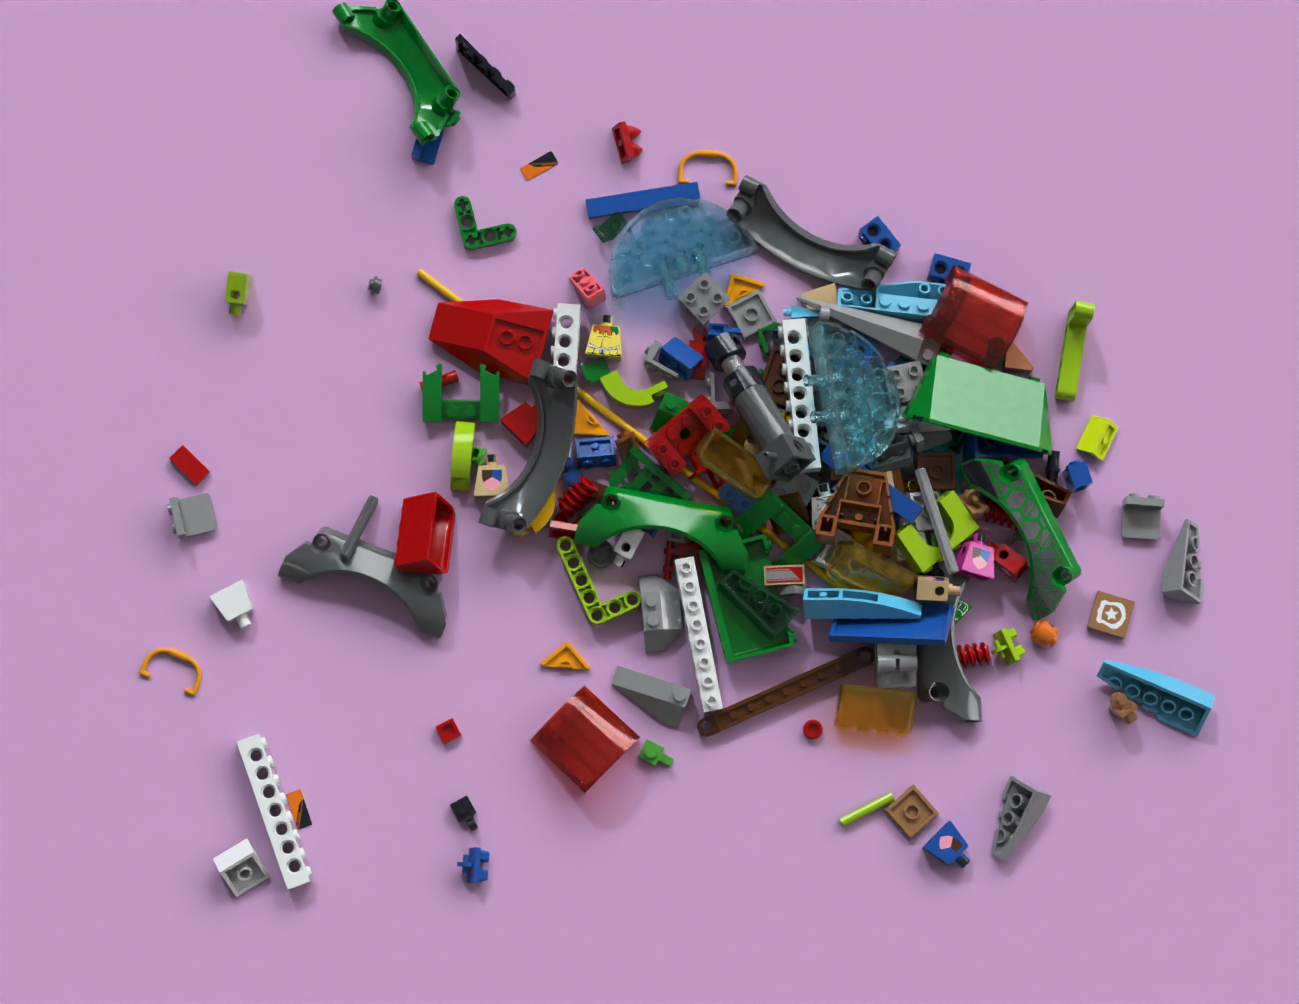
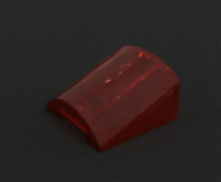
(974, 319)
(584, 739)

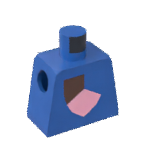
(948, 846)

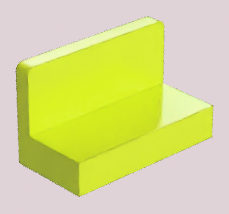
(1097, 437)

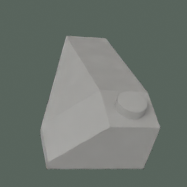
(1182, 573)
(656, 696)
(1020, 812)

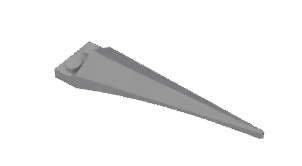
(892, 332)

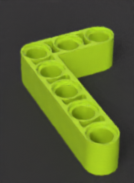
(1072, 350)
(588, 588)

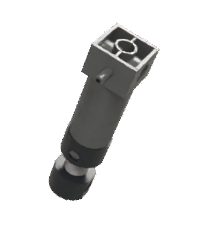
(781, 453)

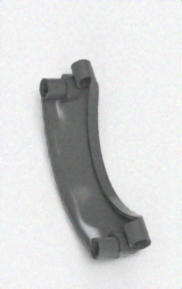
(845, 265)
(555, 429)

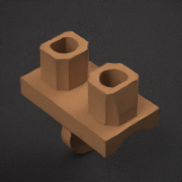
(974, 504)
(1123, 707)

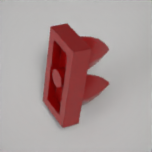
(623, 135)
(560, 527)

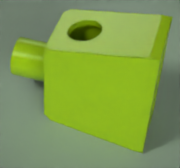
(237, 282)

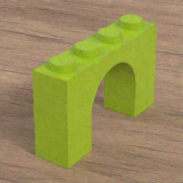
(959, 527)

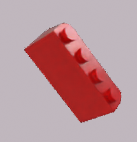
(425, 534)

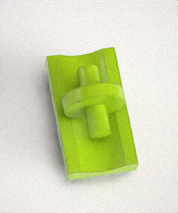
(1005, 646)

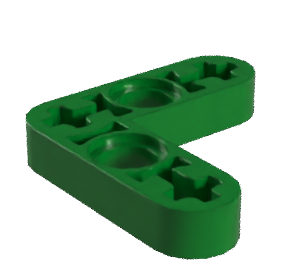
(473, 232)

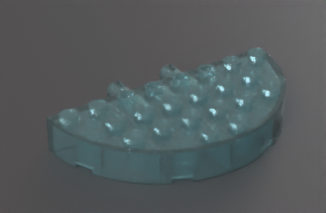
(673, 243)
(856, 395)

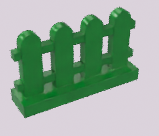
(646, 475)

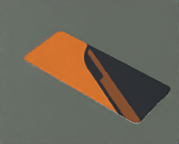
(539, 165)
(299, 809)

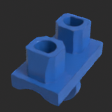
(471, 865)

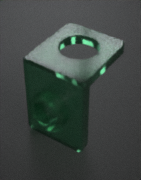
(610, 228)

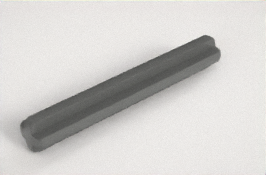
(359, 527)

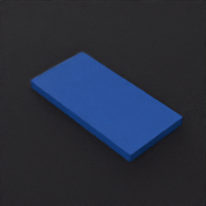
(929, 630)

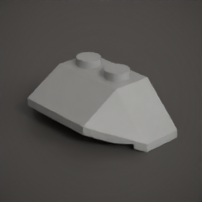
(659, 612)

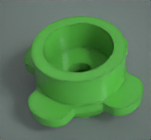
(478, 455)

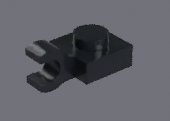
(464, 810)

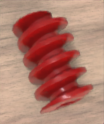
(577, 496)
(998, 513)
(973, 654)

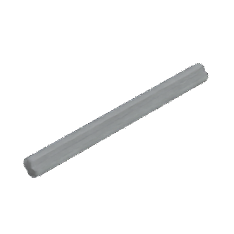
(936, 520)

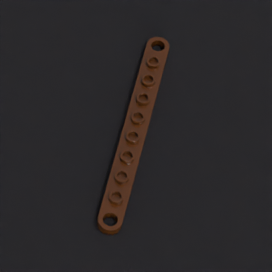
(785, 691)

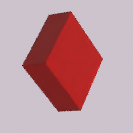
(448, 731)

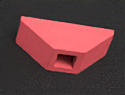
(588, 288)

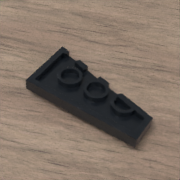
(484, 66)

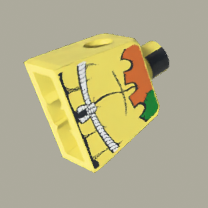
(604, 340)

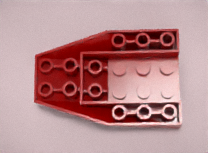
(492, 333)

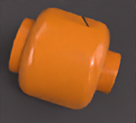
(1044, 634)

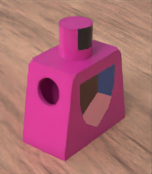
(976, 559)

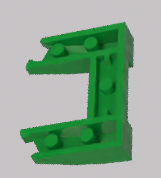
(485, 409)
(773, 507)

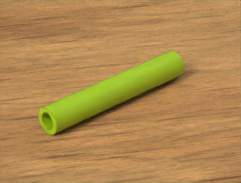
(866, 809)

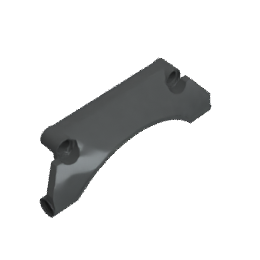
(372, 563)
(938, 667)

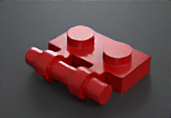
(686, 550)

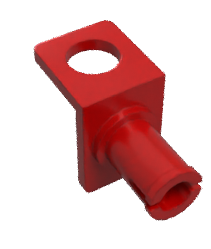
(700, 470)

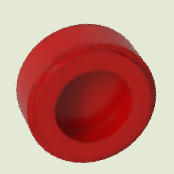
(812, 729)

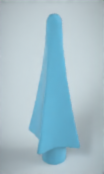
(799, 312)

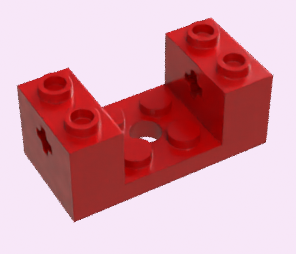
(668, 446)

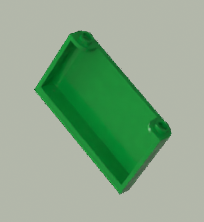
(737, 634)

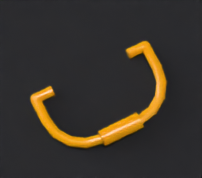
(707, 153)
(180, 655)

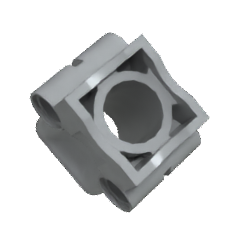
(895, 666)

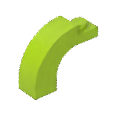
(628, 397)
(462, 456)

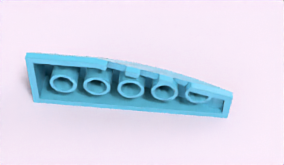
(1165, 696)

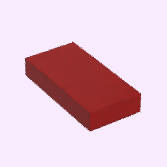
(189, 465)

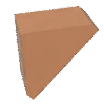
(1016, 362)

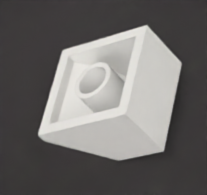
(241, 867)

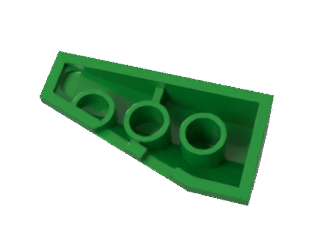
(668, 408)

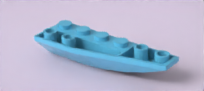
(899, 300)
(857, 604)

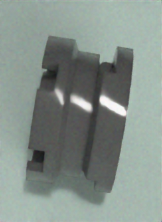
(601, 555)

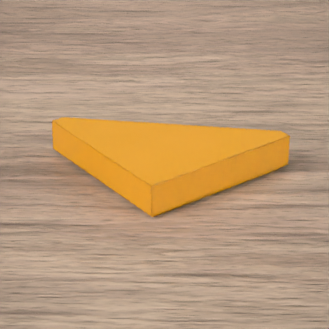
(741, 287)
(587, 424)
(566, 658)

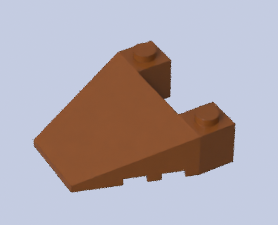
(859, 505)

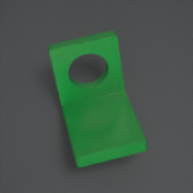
(762, 341)
(594, 371)

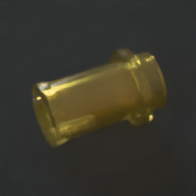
(910, 485)

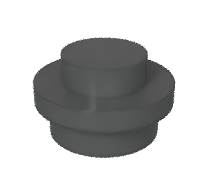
(375, 285)

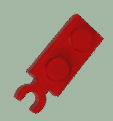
(698, 345)

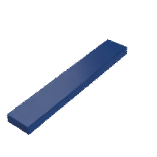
(639, 200)
(900, 503)

